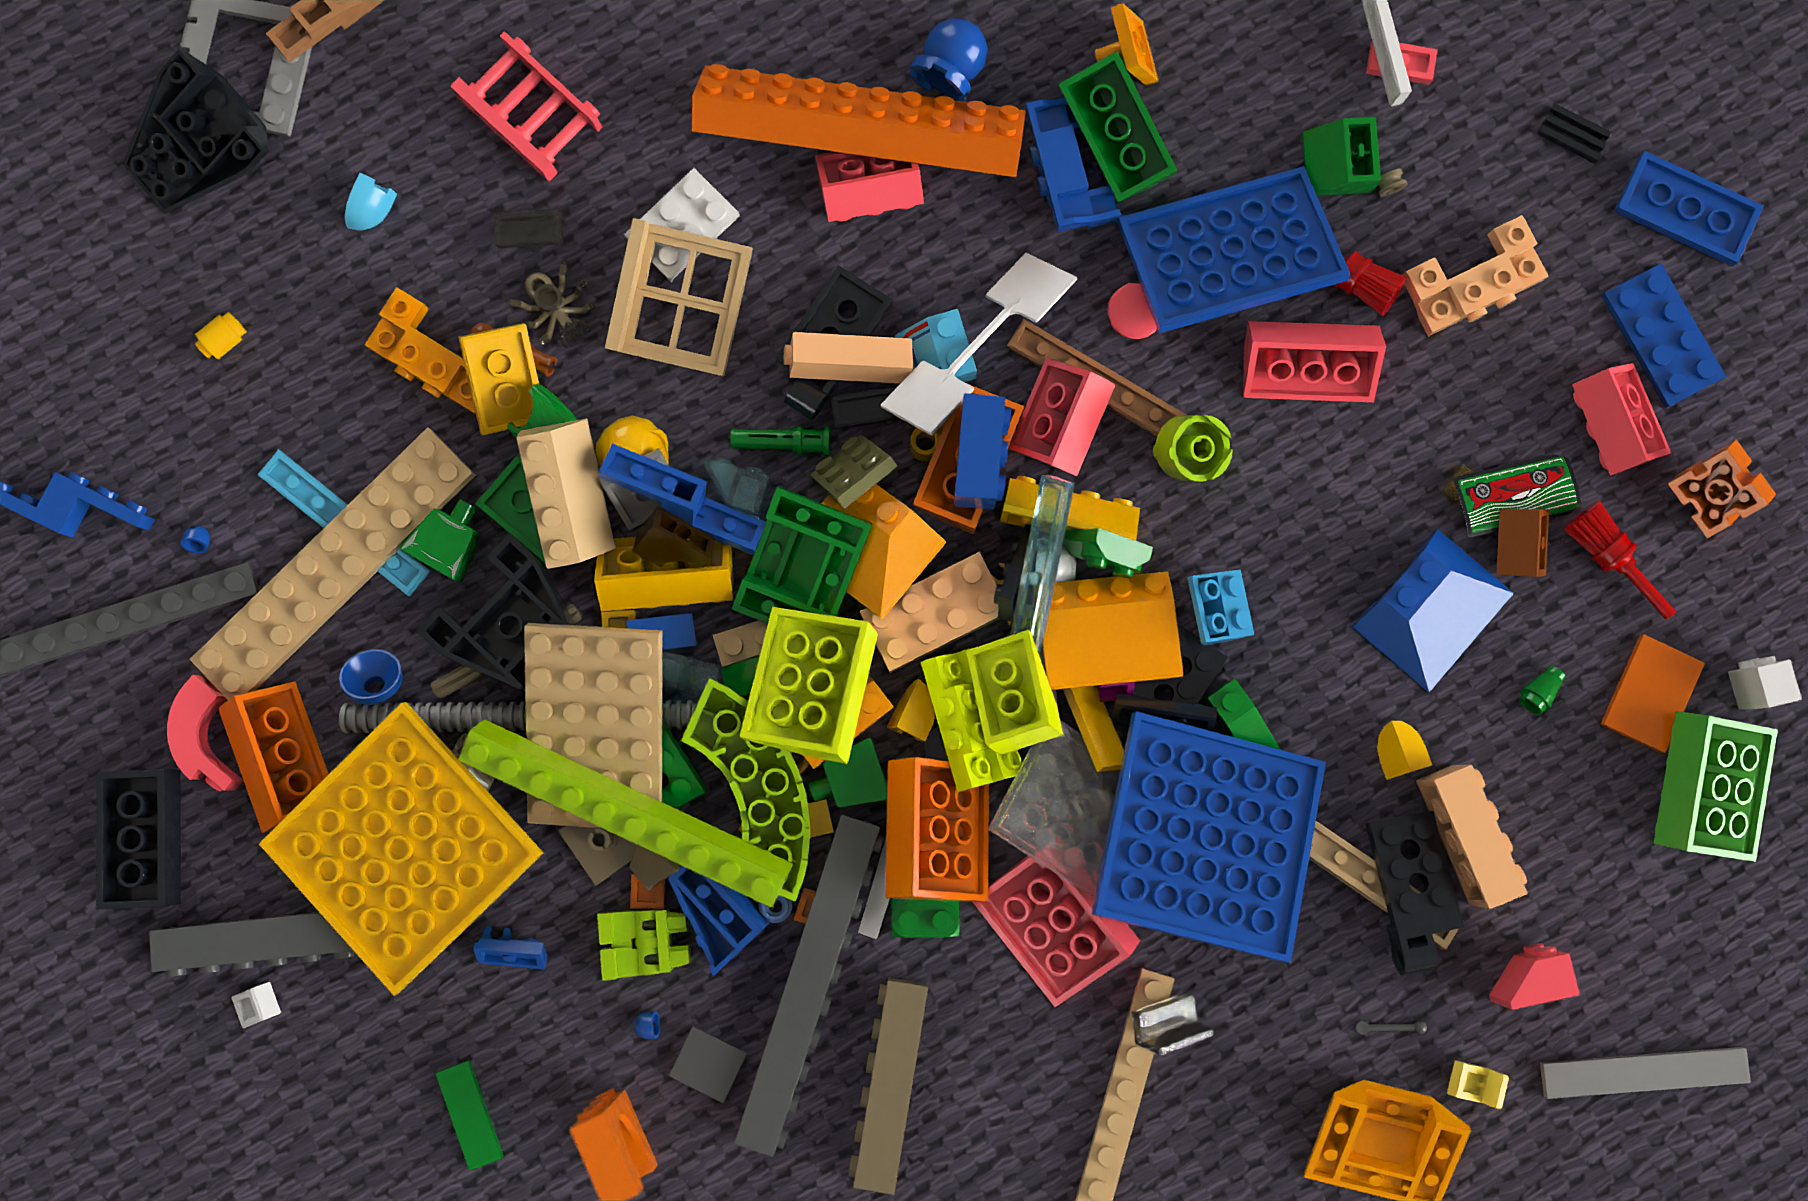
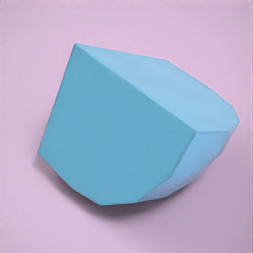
(367, 204)

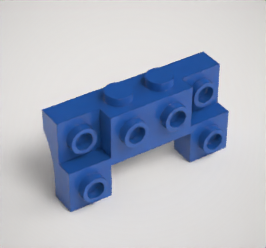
(1062, 169)

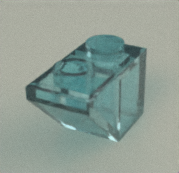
(738, 487)

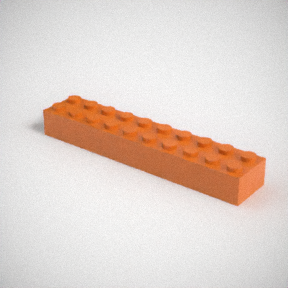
(858, 120)

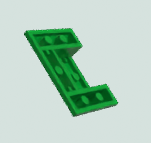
(801, 558)

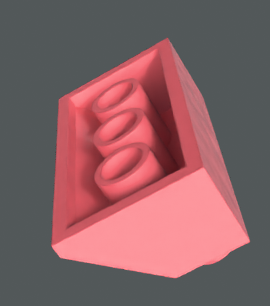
(1312, 361)

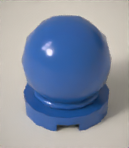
(951, 58)

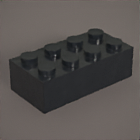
(138, 839)

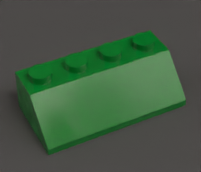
(1118, 127)

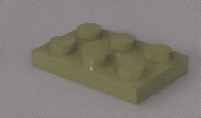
(853, 470)

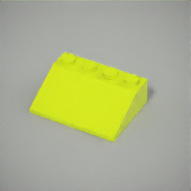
(810, 684)

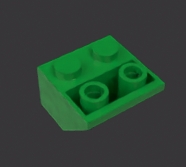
(1343, 156)

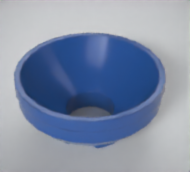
(368, 668)

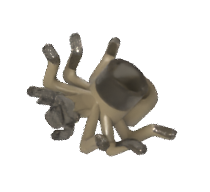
(551, 304)

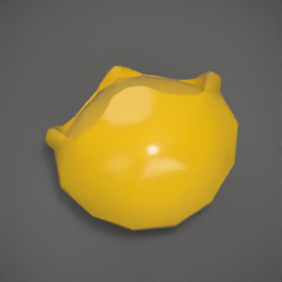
(634, 435)

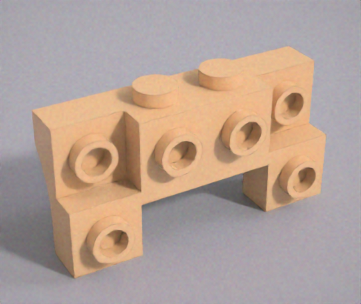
(1468, 295)

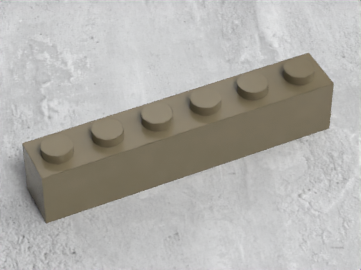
(890, 1085)

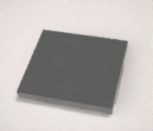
(708, 1064)

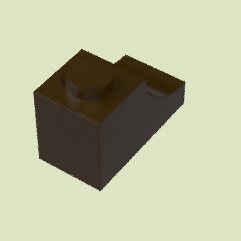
(670, 539)

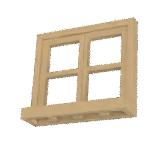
(633, 288)

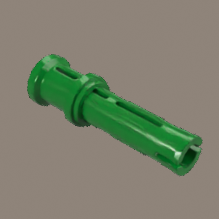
(798, 439)

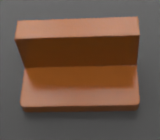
(1523, 542)

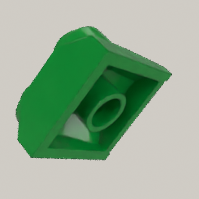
(1107, 550)
(925, 918)

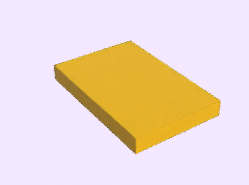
(499, 376)

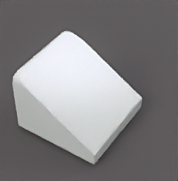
(256, 1005)

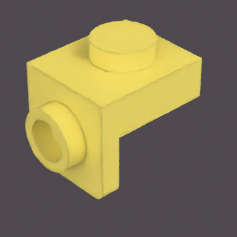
(1477, 1084)

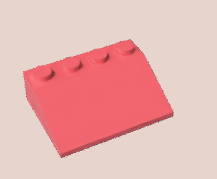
(1052, 929)

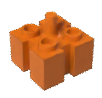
(1722, 489)

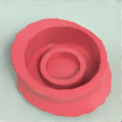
(1131, 313)

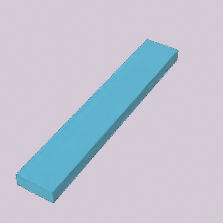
(324, 506)

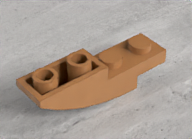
(315, 20)

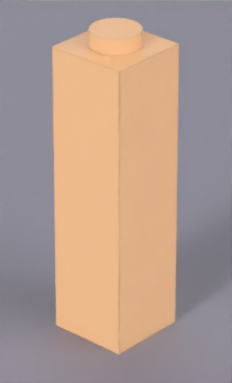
(849, 357)

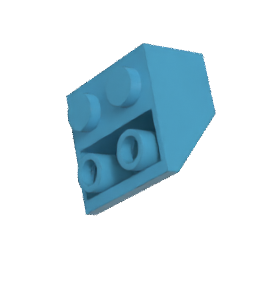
(1220, 607)

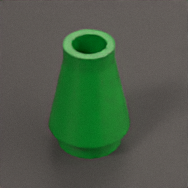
(1541, 692)

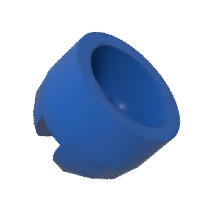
(195, 535)
(644, 1025)

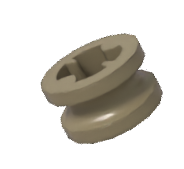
(1391, 182)

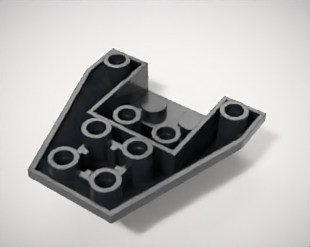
(193, 135)

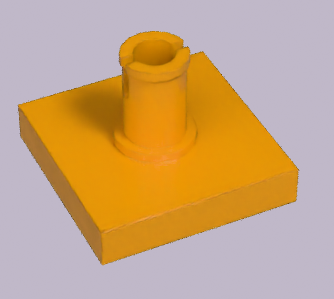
(1132, 45)

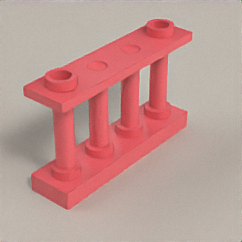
(520, 136)

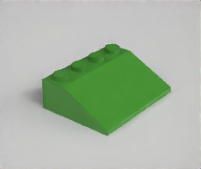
(1715, 786)

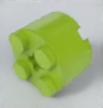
(1193, 448)

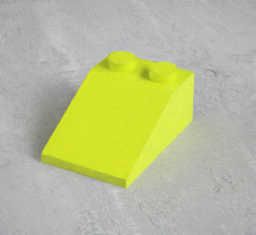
(1013, 694)

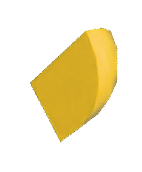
(914, 712)
(1401, 750)

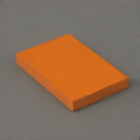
(1650, 692)

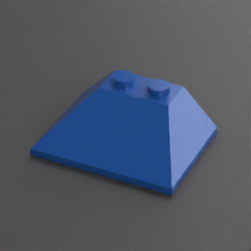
(1433, 610)

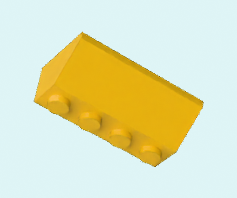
(1085, 511)
(631, 582)

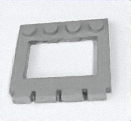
(284, 78)

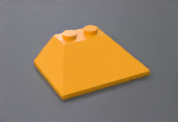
(894, 550)
(1387, 1143)

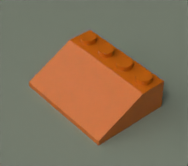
(935, 834)

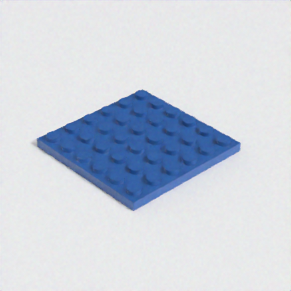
(1209, 838)

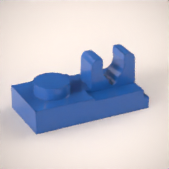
(509, 952)

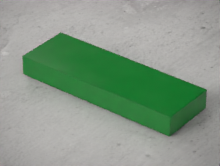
(469, 1115)

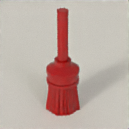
(1372, 283)
(1613, 551)

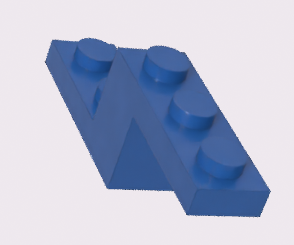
(682, 496)
(67, 502)

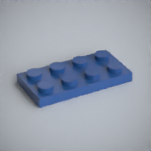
(1688, 208)
(1663, 335)

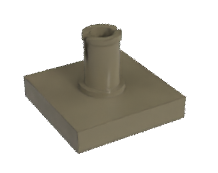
(598, 850)

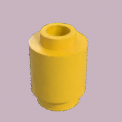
(219, 336)

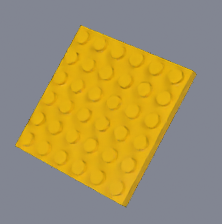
(400, 848)

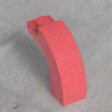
(188, 734)

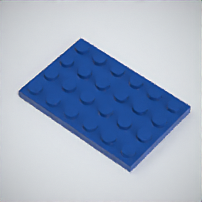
(1232, 249)

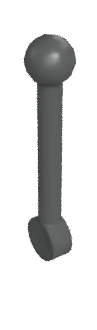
(1363, 1027)

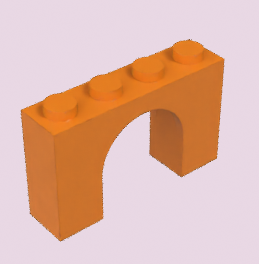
(613, 1146)

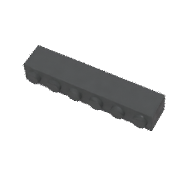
(245, 942)

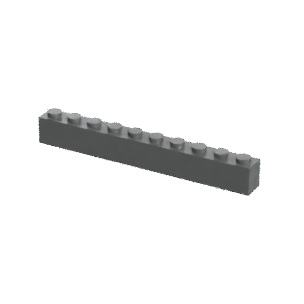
(808, 984)

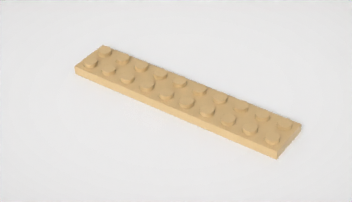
(332, 567)

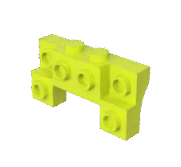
(960, 724)

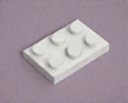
(692, 208)

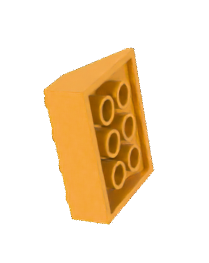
(1111, 632)

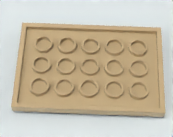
(597, 703)

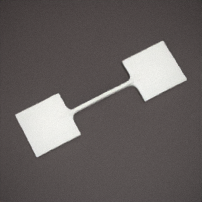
(934, 394)

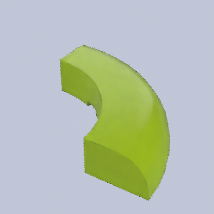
(761, 778)

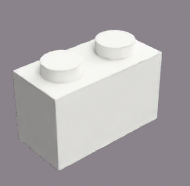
(1764, 683)

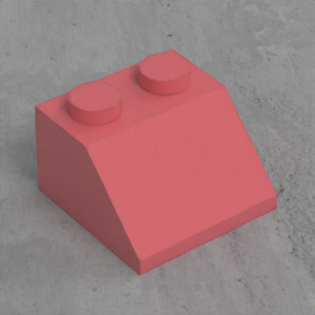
(1535, 978)

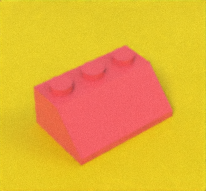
(866, 185)
(1062, 416)
(1620, 418)

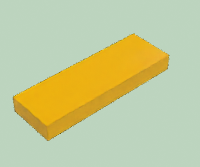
(1095, 727)

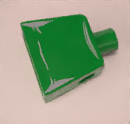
(445, 541)

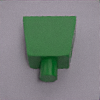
(854, 782)

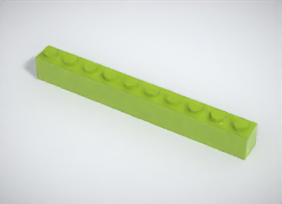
(625, 812)

